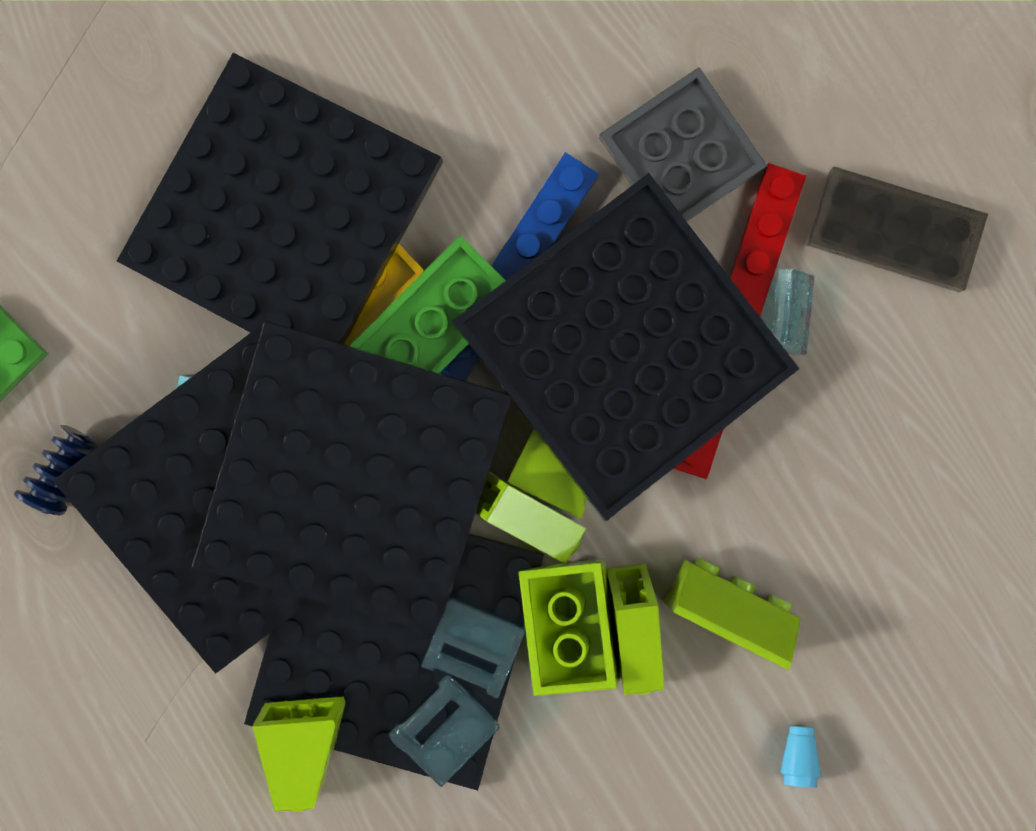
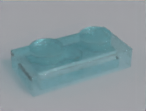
(793, 310)

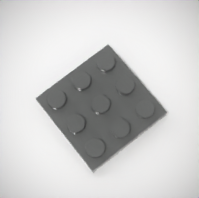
(685, 144)

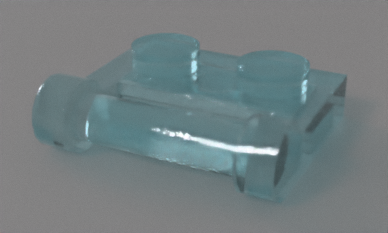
(479, 635)
(454, 740)

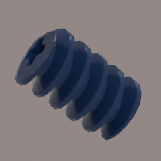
(44, 493)

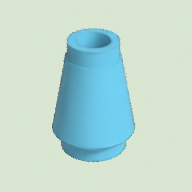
(801, 758)

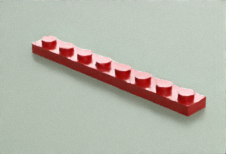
(756, 265)

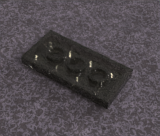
(897, 229)

